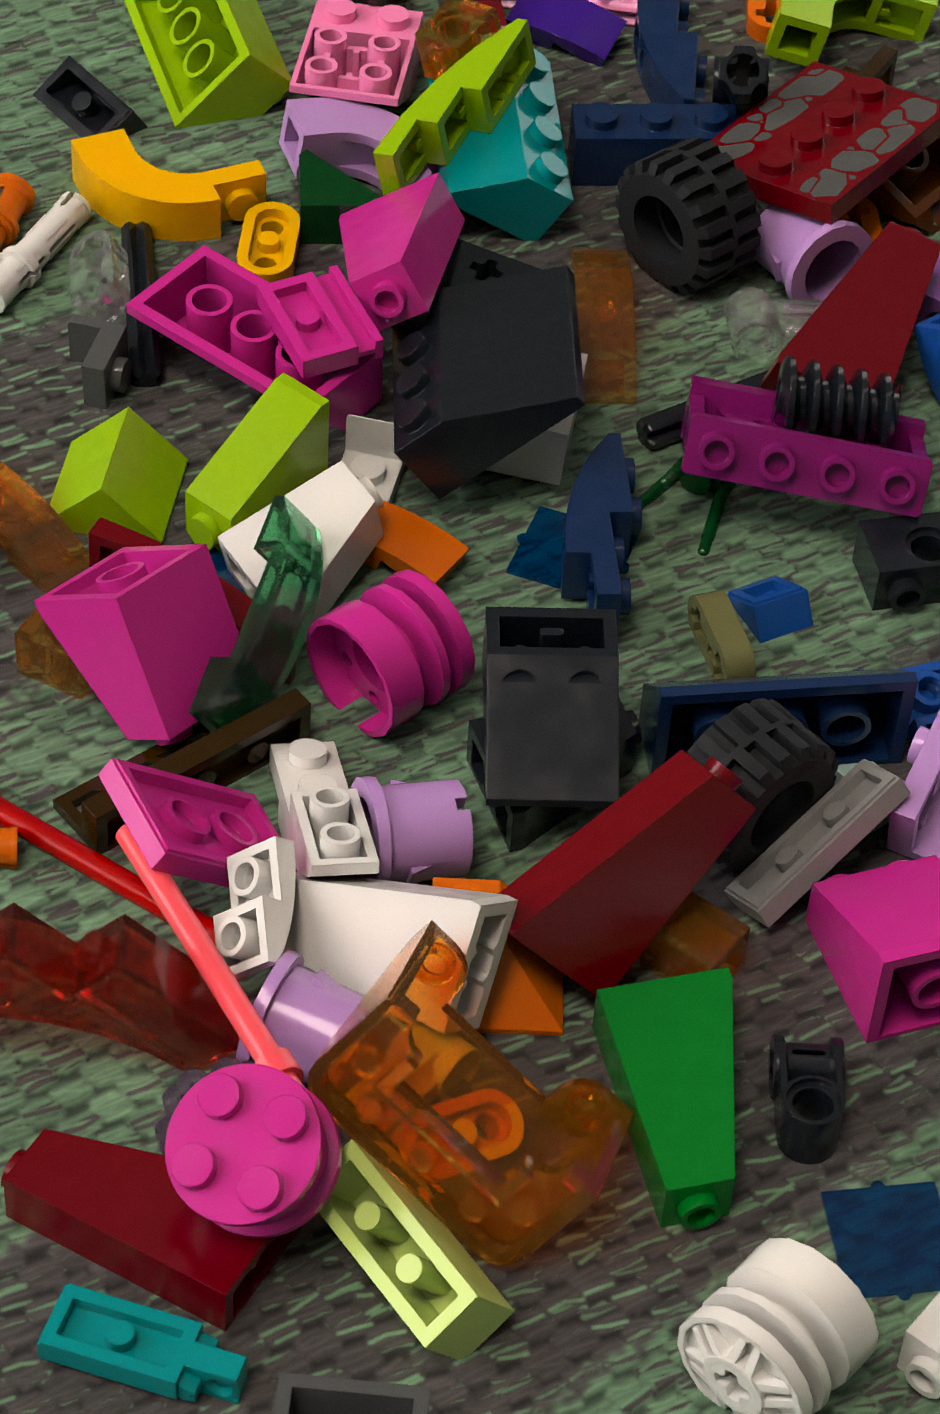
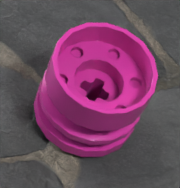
(394, 647)

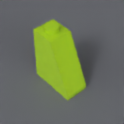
(266, 456)

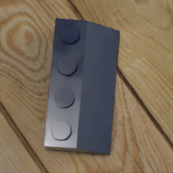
(851, 711)

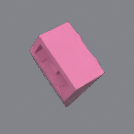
(359, 53)

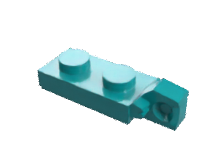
(140, 1347)

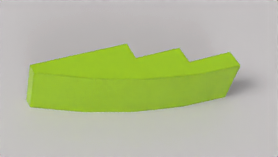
(462, 99)

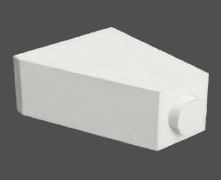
(348, 526)

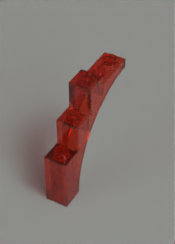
(112, 985)

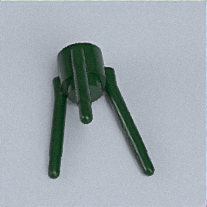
(696, 485)

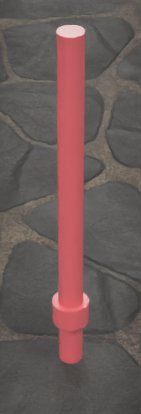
(210, 963)

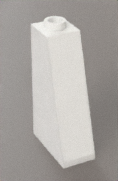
(361, 924)

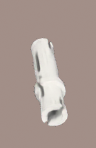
(23, 262)

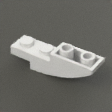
(320, 811)

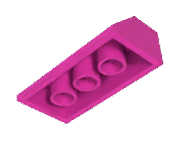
(215, 313)

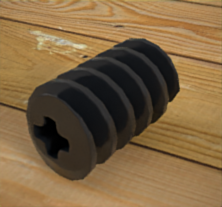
(836, 401)

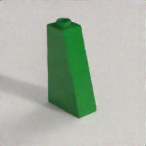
(674, 1068)

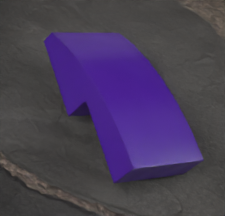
(572, 24)

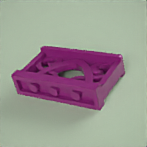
(733, 440)

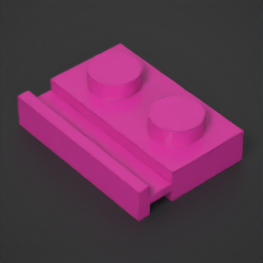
(319, 322)

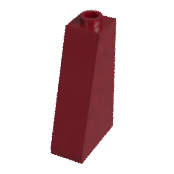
(869, 311)
(627, 870)
(129, 1219)

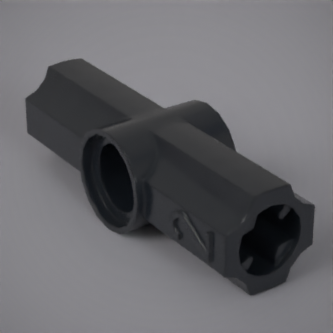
(741, 79)

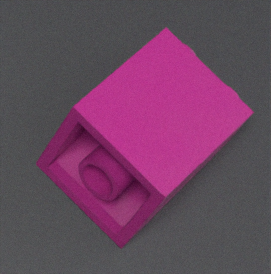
(144, 633)
(883, 944)

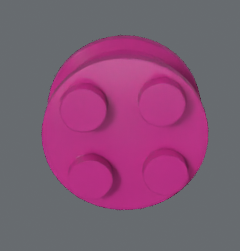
(253, 1151)

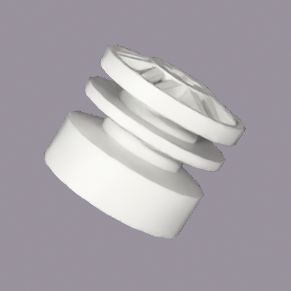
(778, 1333)

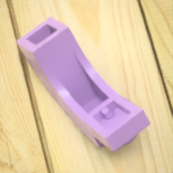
(338, 133)

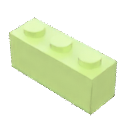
(412, 1258)

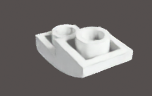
(262, 906)

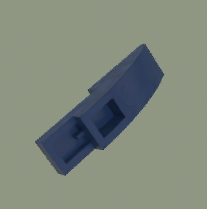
(668, 53)
(600, 529)

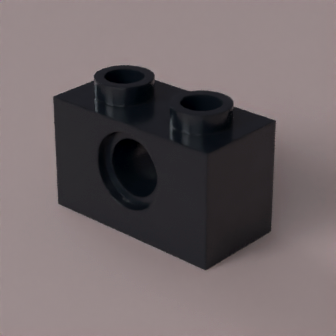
(899, 561)

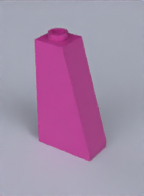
(400, 249)

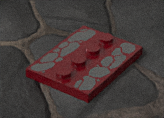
(828, 140)

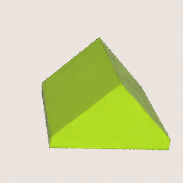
(122, 475)

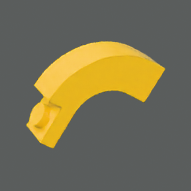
(173, 204)

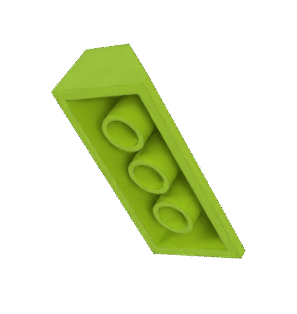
(210, 58)

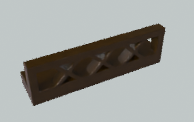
(204, 756)

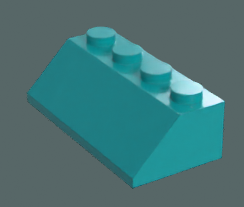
(519, 170)

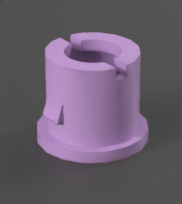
(807, 252)
(417, 828)
(301, 1009)

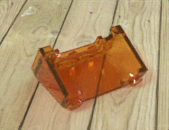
(458, 1116)

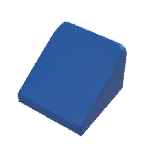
(778, 610)

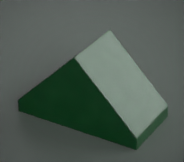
(323, 197)

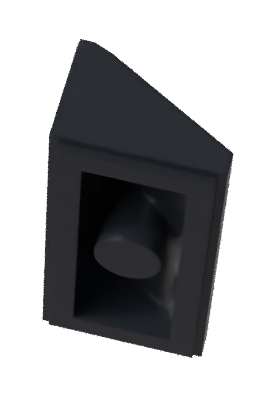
(85, 102)

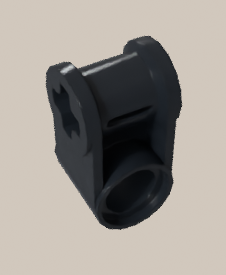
(807, 1097)

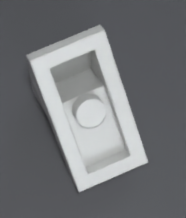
(371, 453)

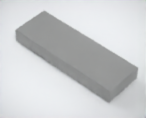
(816, 842)

